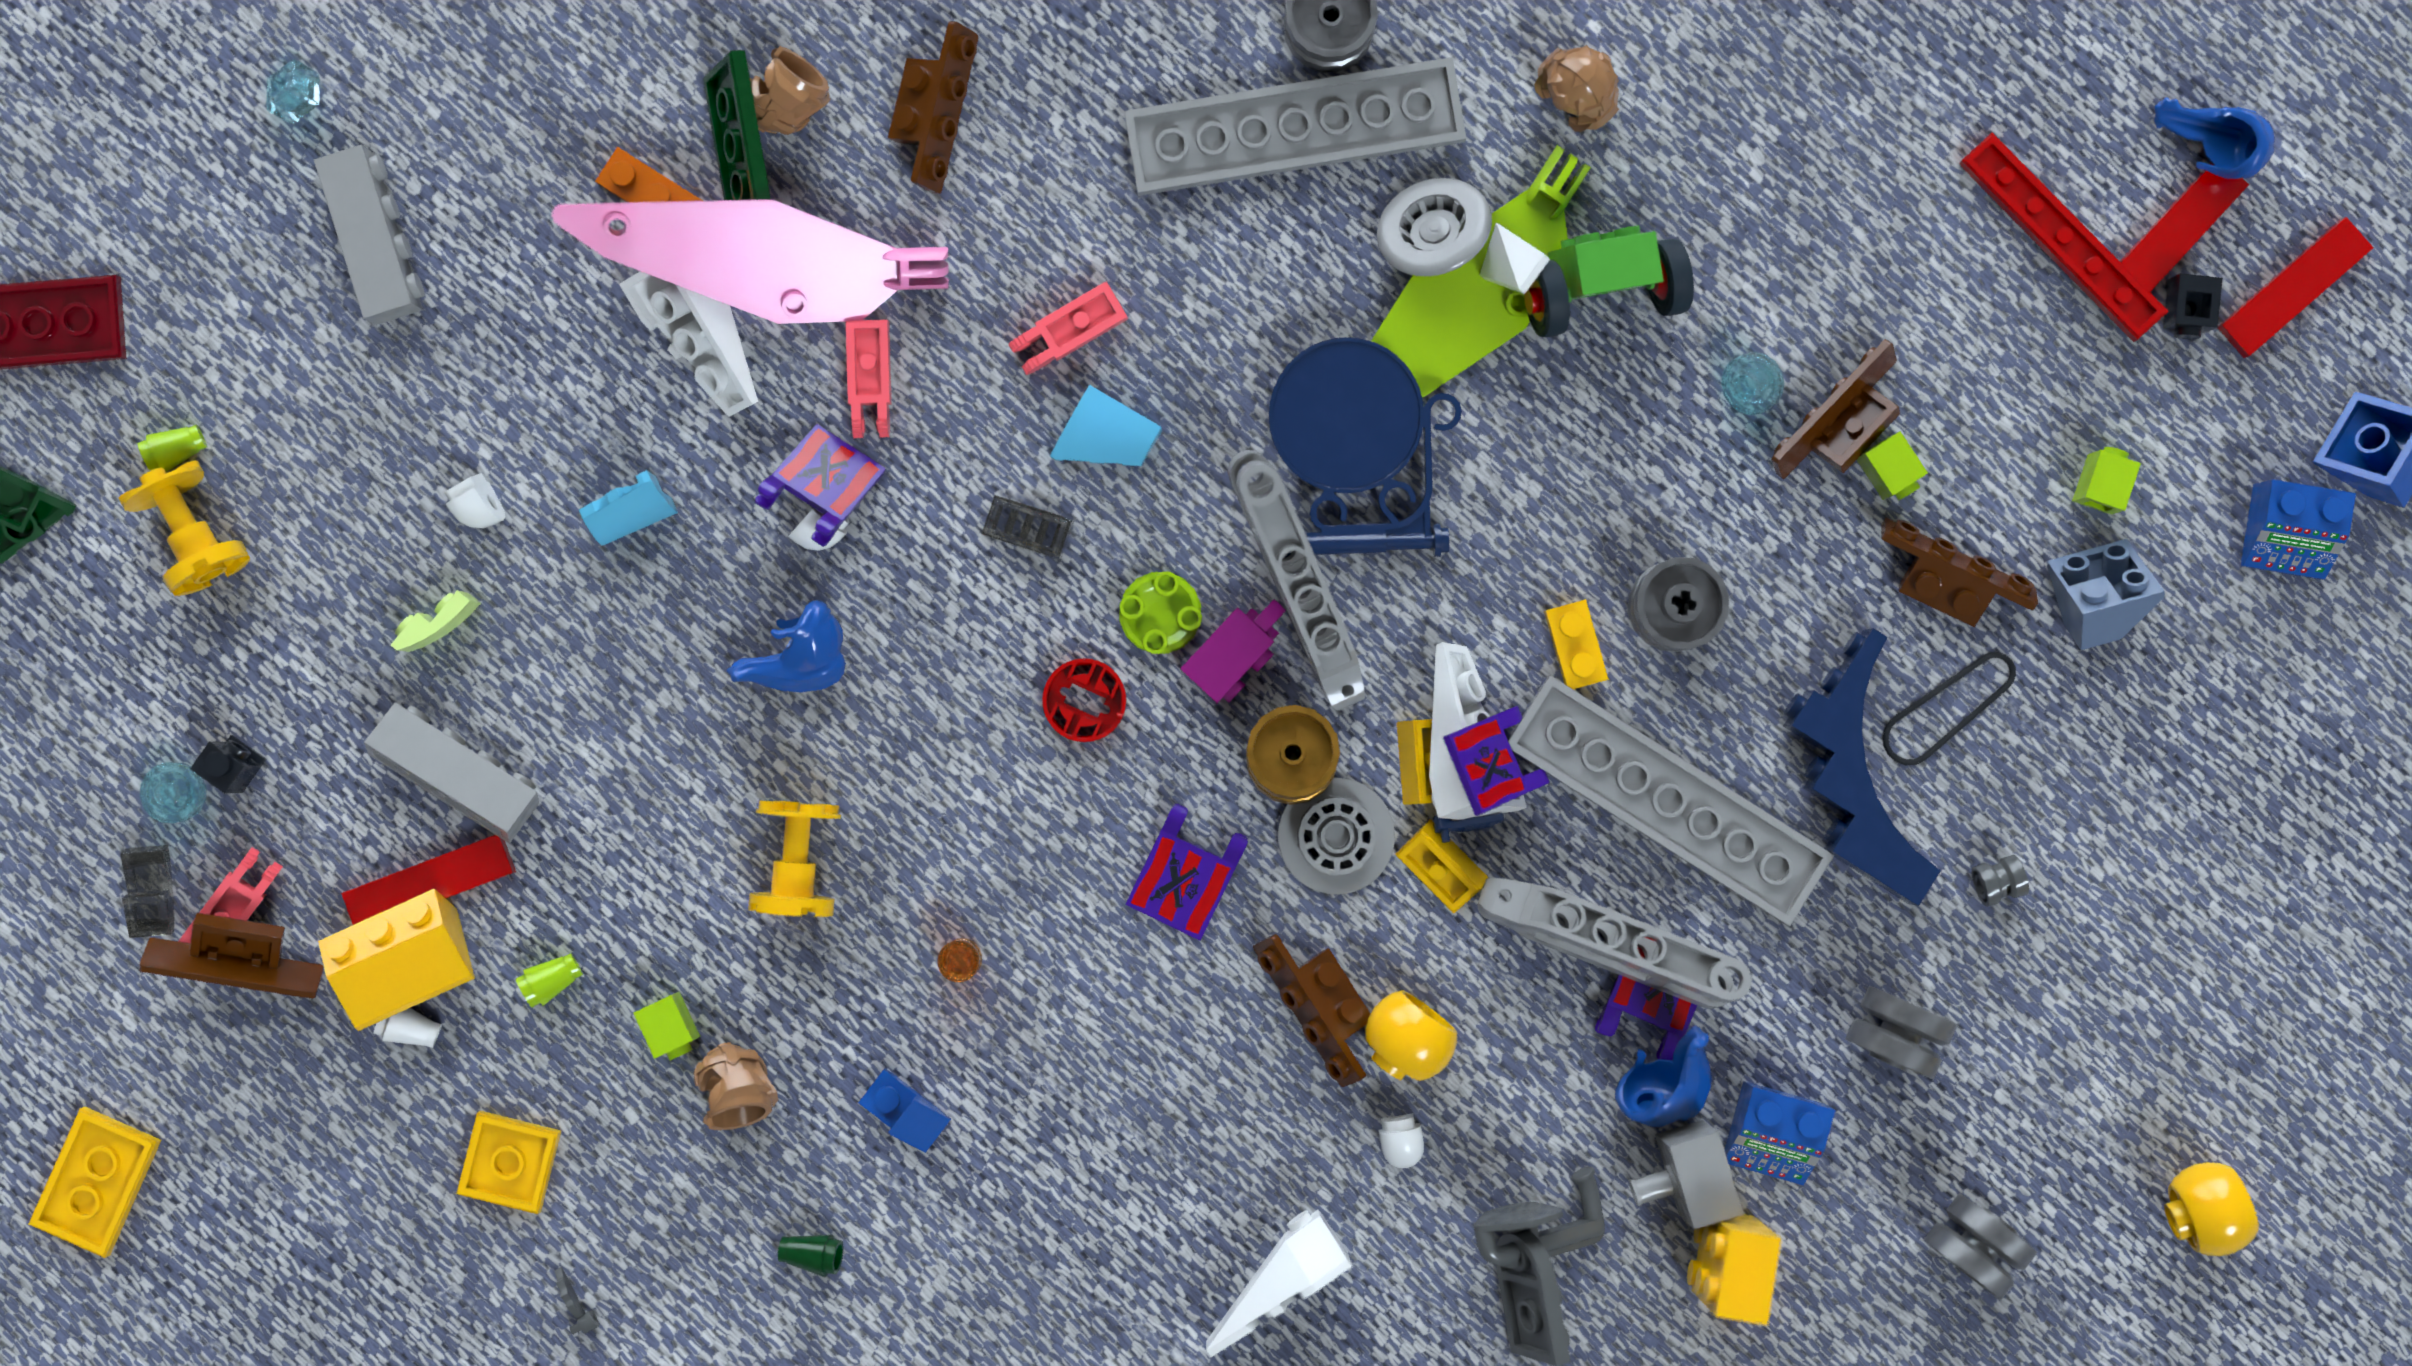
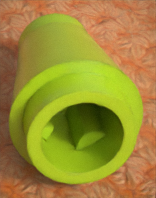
(171, 447)
(548, 979)

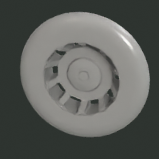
(1436, 237)
(1338, 838)

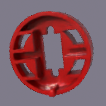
(1077, 718)

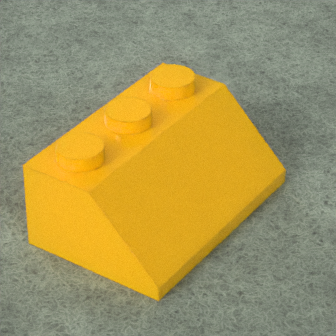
(397, 959)

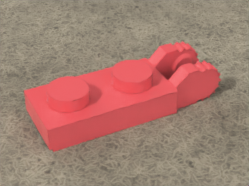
(1072, 326)
(868, 373)
(235, 896)

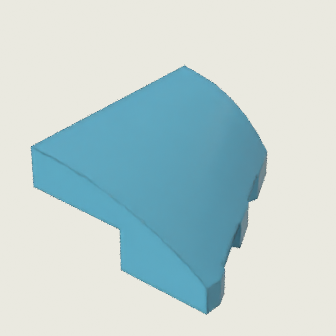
(1106, 432)
(627, 509)

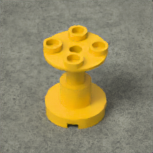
(191, 542)
(793, 875)

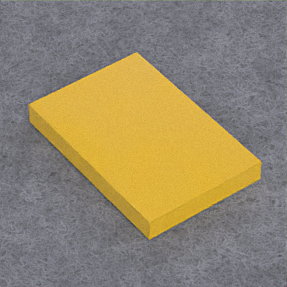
(94, 1182)

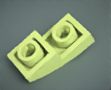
(423, 629)

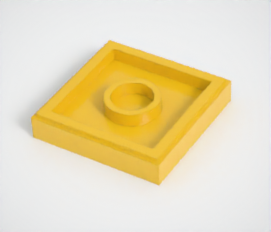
(508, 1162)

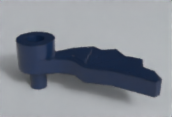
(1444, 826)

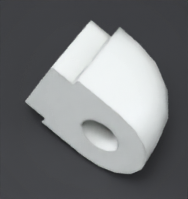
(475, 503)
(805, 529)
(1401, 1140)

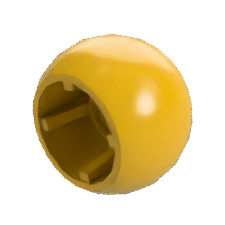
(1409, 1037)
(2211, 1209)

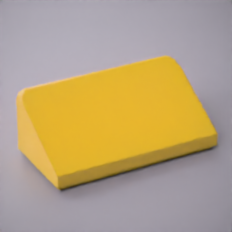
(1414, 759)
(1442, 867)

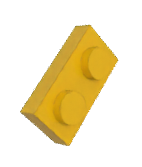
(1576, 644)

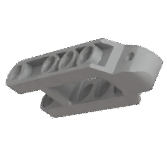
(1314, 612)
(1669, 962)

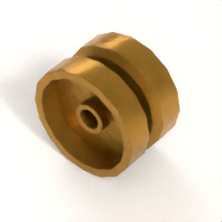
(1287, 779)

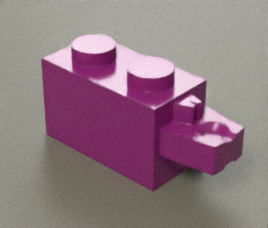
(1232, 650)

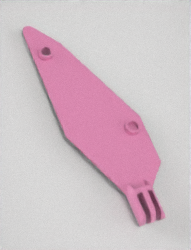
(757, 256)

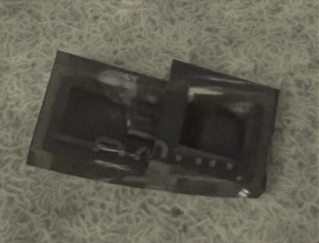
(150, 891)

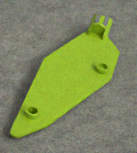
(1458, 316)

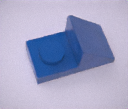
(904, 1111)

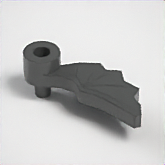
(586, 1321)

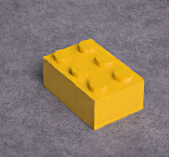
(1736, 1268)

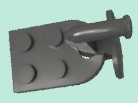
(1526, 1271)

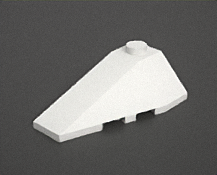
(701, 333)
(1456, 706)
(1300, 1262)

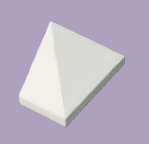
(1512, 261)

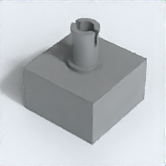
(1694, 1175)

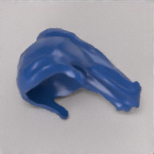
(2233, 138)
(809, 660)
(1672, 1087)

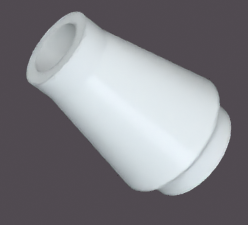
(408, 1028)

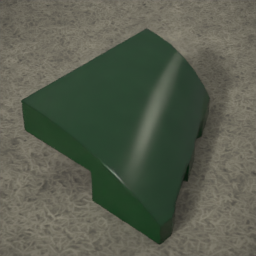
(26, 512)

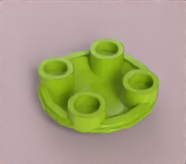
(1160, 612)

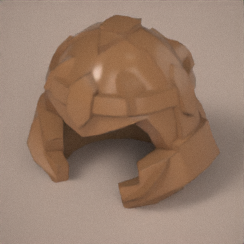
(1580, 84)
(789, 94)
(736, 1087)

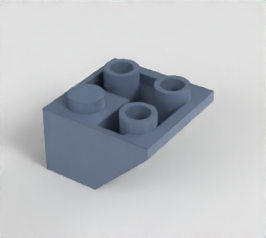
(2103, 592)

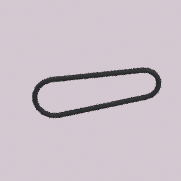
(2012, 669)

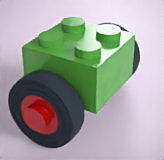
(1609, 264)

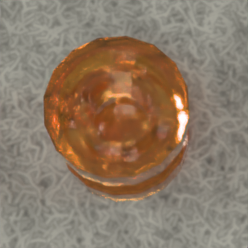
(954, 963)

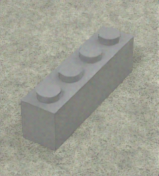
(369, 234)
(452, 771)

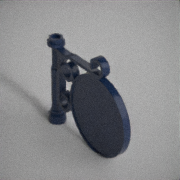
(1350, 422)

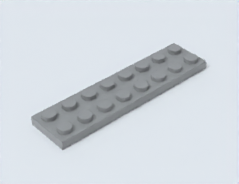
(1295, 126)
(1669, 800)

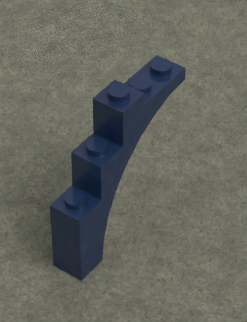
(1841, 778)

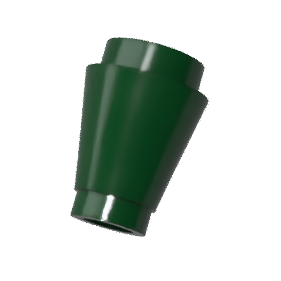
(812, 1253)

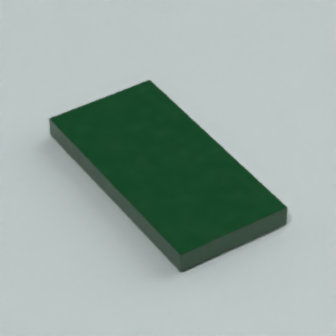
(736, 129)

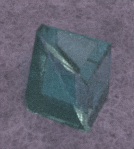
(292, 91)

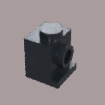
(2203, 297)
(228, 765)

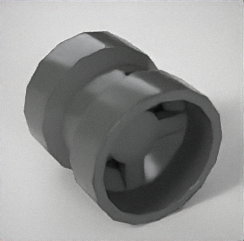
(2000, 880)

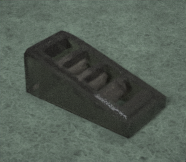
(1059, 539)

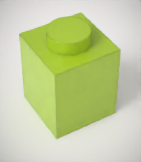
(1892, 467)
(2107, 480)
(667, 1026)

